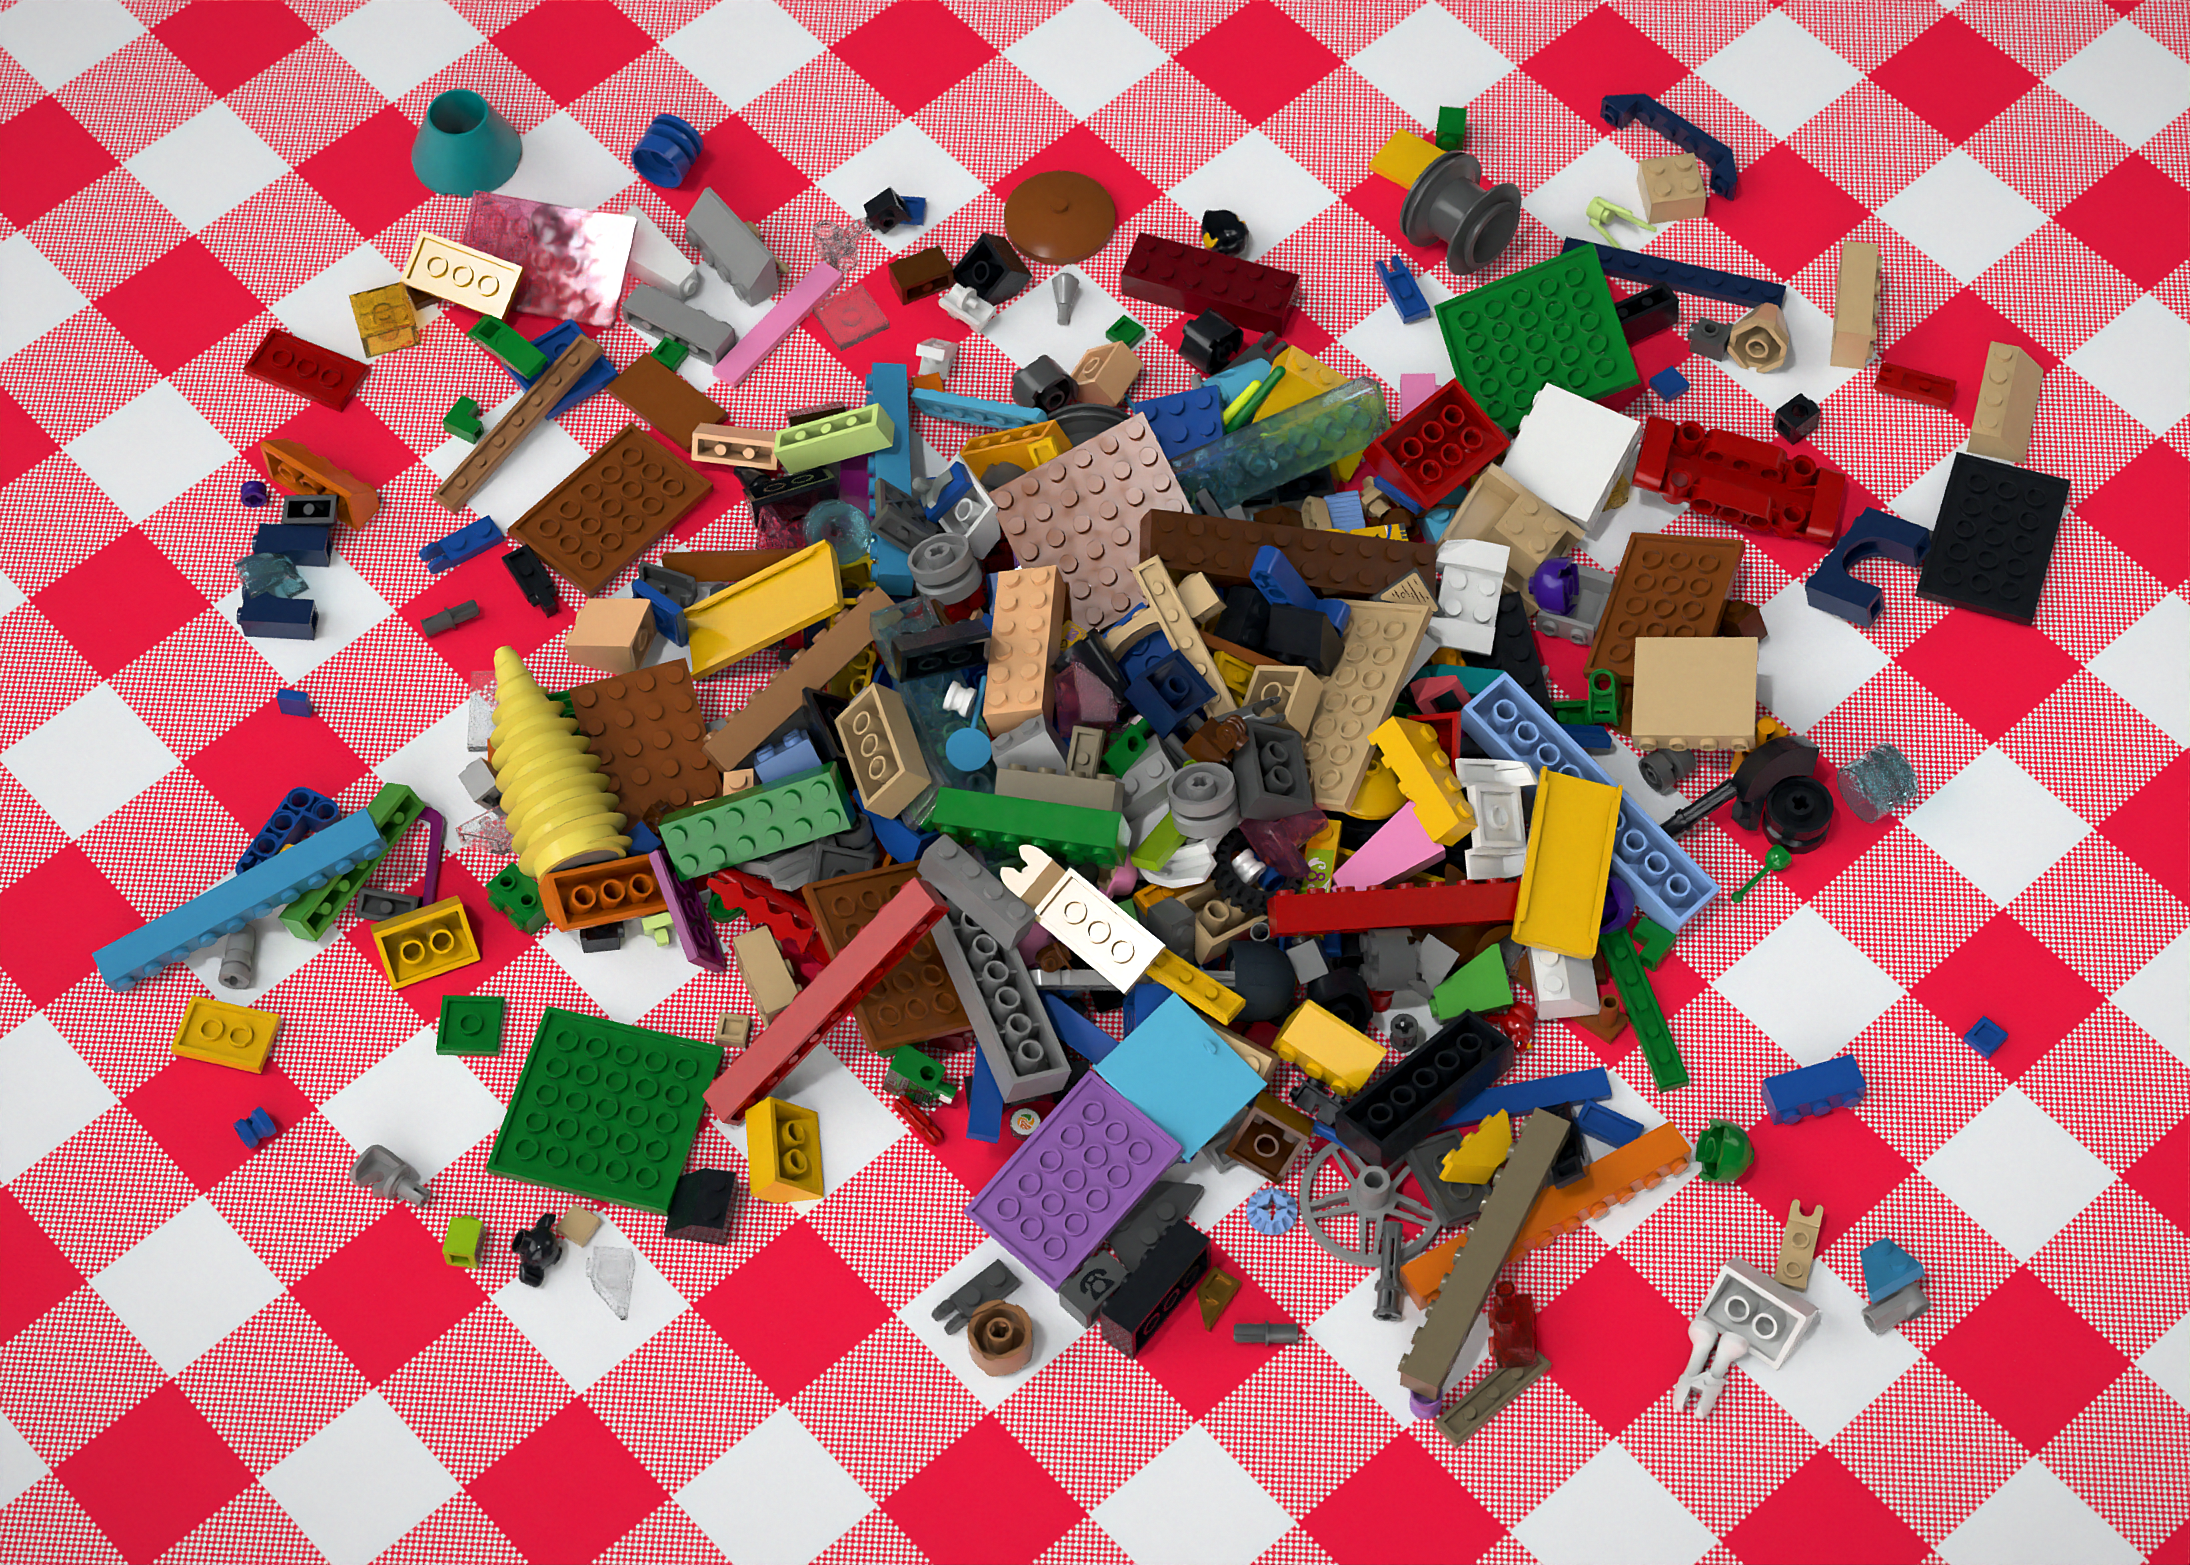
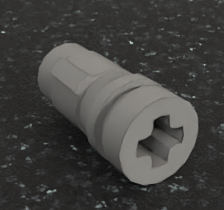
(236, 965)

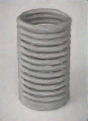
(1256, 931)

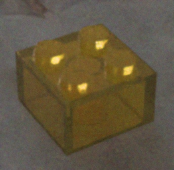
(385, 319)

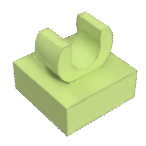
(658, 926)

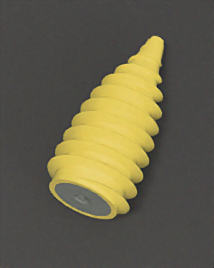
(548, 781)

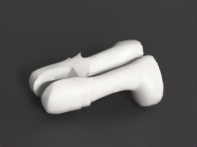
(1709, 1383)

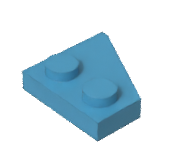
(1888, 1269)

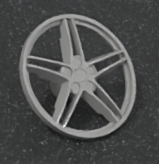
(1372, 1197)

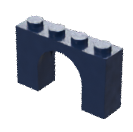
(1870, 536)
(285, 617)

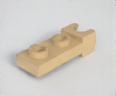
(1798, 1248)

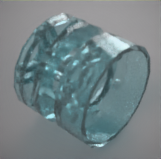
(854, 530)
(1877, 782)

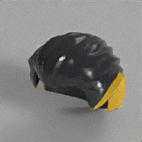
(1224, 232)

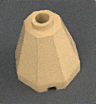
(1760, 339)

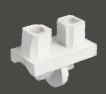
(966, 305)

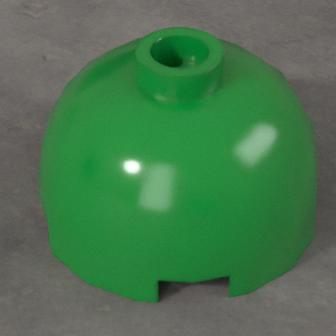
(1723, 1152)

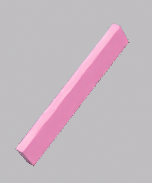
(777, 324)

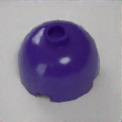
(1555, 585)
(1618, 905)

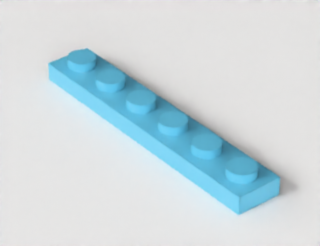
(976, 410)

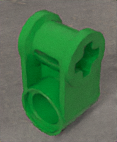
(1604, 700)

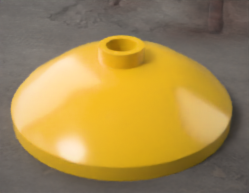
(1378, 792)

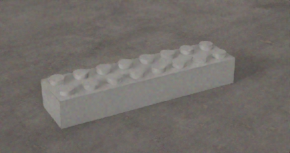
(1001, 1008)

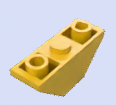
(1480, 1152)

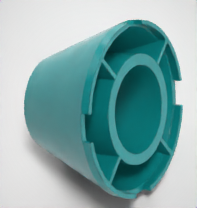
(464, 145)

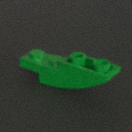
(507, 346)

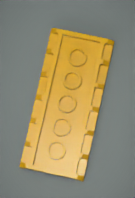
(764, 608)
(1566, 865)

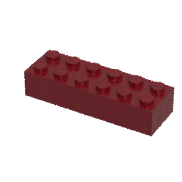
(1198, 278)

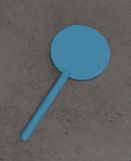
(969, 747)

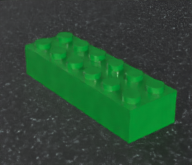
(757, 821)
(1054, 828)

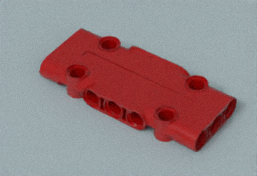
(1738, 480)

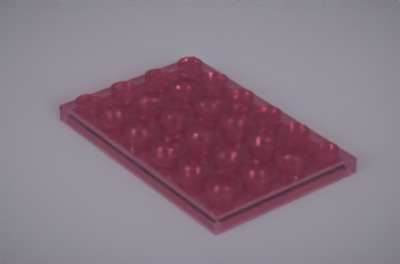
(569, 255)

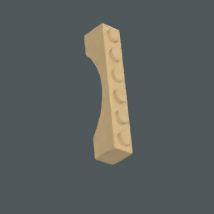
(1199, 598)

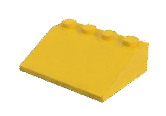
(1304, 380)

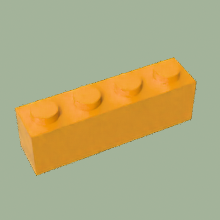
(1010, 446)

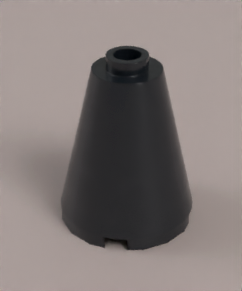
(1099, 660)

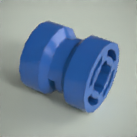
(254, 1127)

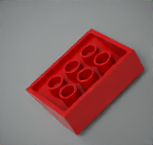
(1436, 446)

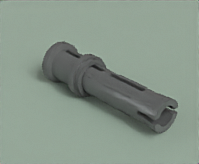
(1389, 1289)

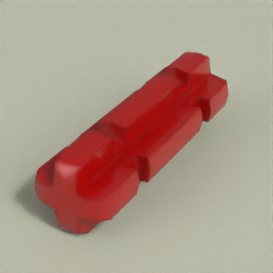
(918, 1120)

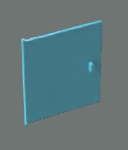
(1177, 1078)

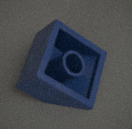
(1169, 693)

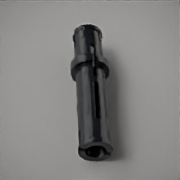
(1702, 807)

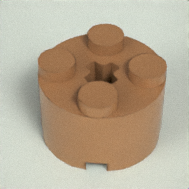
(1003, 1354)

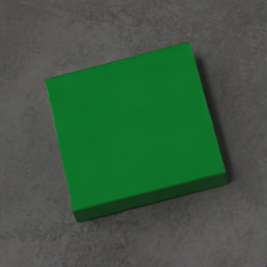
(470, 1025)

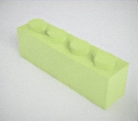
(834, 438)

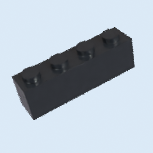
(1648, 312)

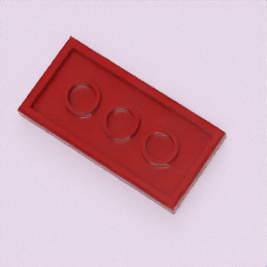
(306, 369)

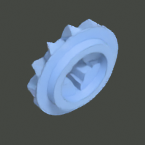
(1260, 1218)

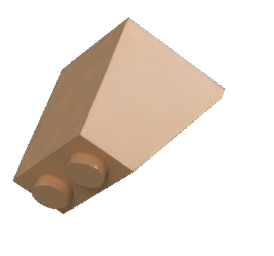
(612, 634)

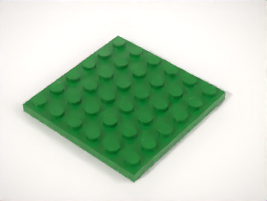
(1538, 329)
(605, 1110)

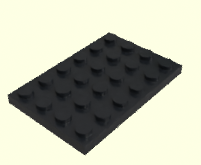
(1993, 538)

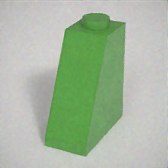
(1476, 986)

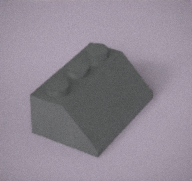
(1271, 774)

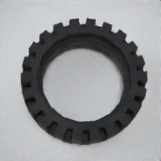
(1233, 886)

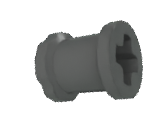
(1410, 1028)

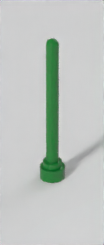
(1256, 399)

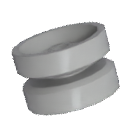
(945, 568)
(1203, 800)

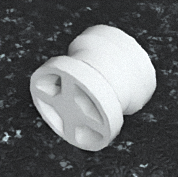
(959, 699)
(1248, 867)

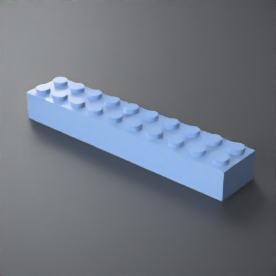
(1658, 871)

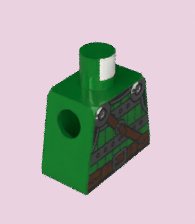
(1123, 746)
(918, 1078)

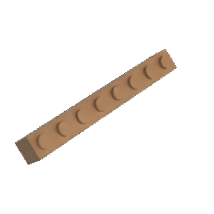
(783, 697)

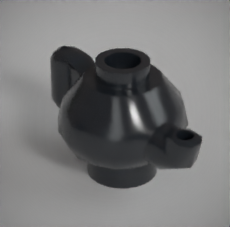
(536, 1250)

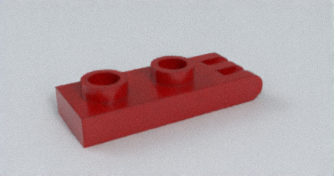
(1915, 385)

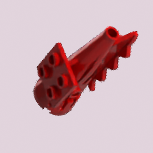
(776, 907)

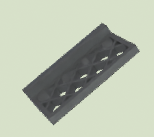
(900, 528)

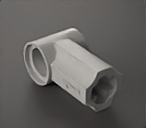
(1901, 1305)

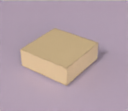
(732, 1030)
(578, 1225)

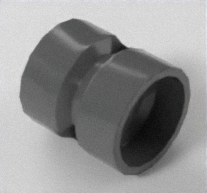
(1665, 766)
(859, 837)

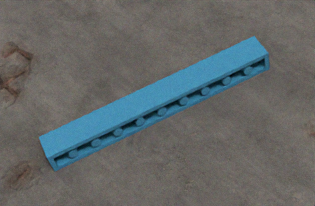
(889, 389)
(240, 901)

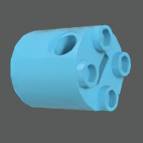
(1237, 379)

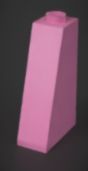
(1391, 854)

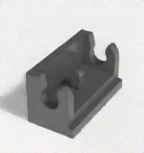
(672, 584)

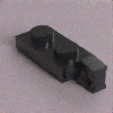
(531, 579)

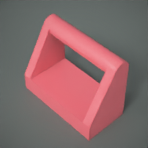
(1428, 689)

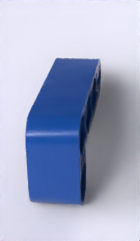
(1283, 585)
(290, 815)

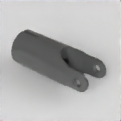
(1252, 712)

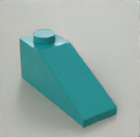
(1472, 678)

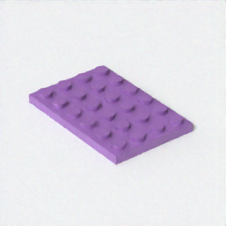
(1073, 1181)

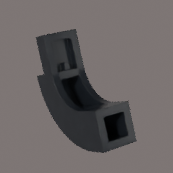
(1764, 769)

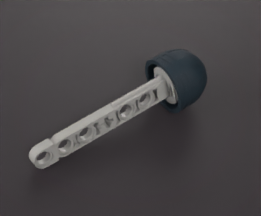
(1252, 971)

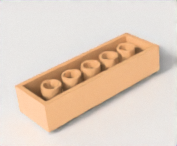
(1023, 647)

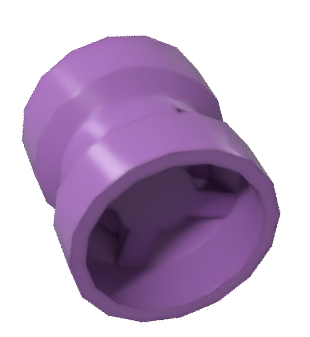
(1422, 1410)

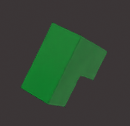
(462, 422)
(1656, 943)

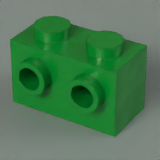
(518, 899)

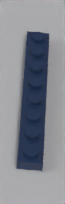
(1683, 276)

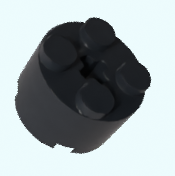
(1210, 341)
(1344, 996)

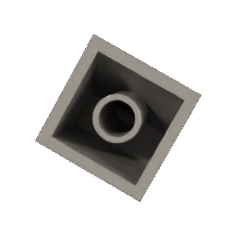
(1031, 745)

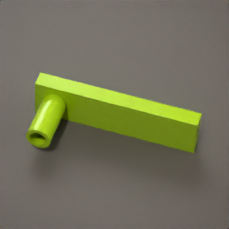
(1160, 843)

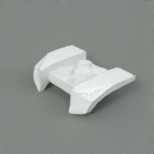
(1468, 594)
(1498, 811)
(1189, 863)

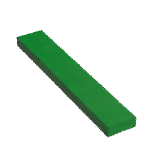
(1643, 1011)

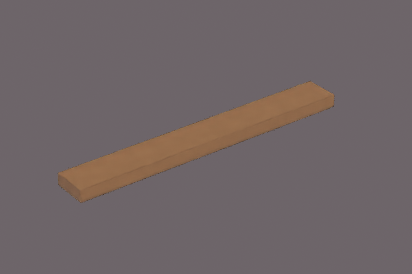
(517, 423)

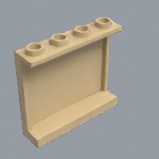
(1482, 509)
(1695, 693)

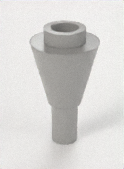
(1064, 288)

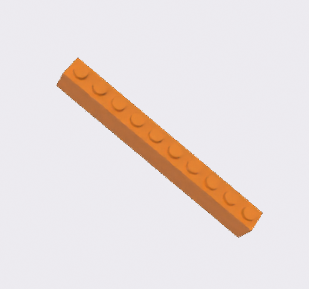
(1609, 1182)

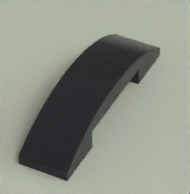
(1573, 1159)

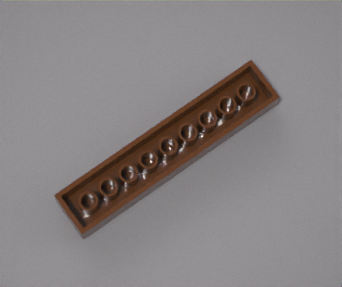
(1327, 561)

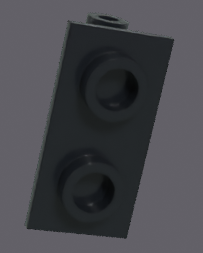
(1311, 1094)

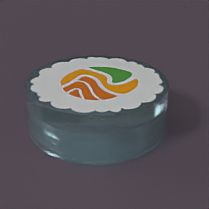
(1024, 1123)

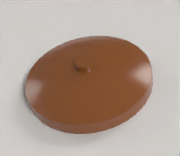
(1059, 217)

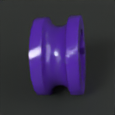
(253, 494)

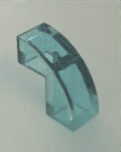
(268, 570)

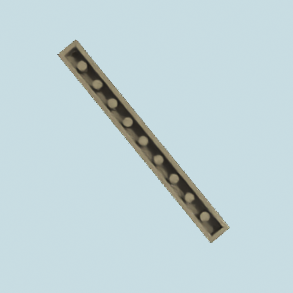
(1484, 1254)

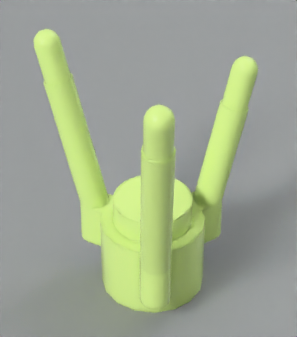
(1603, 212)

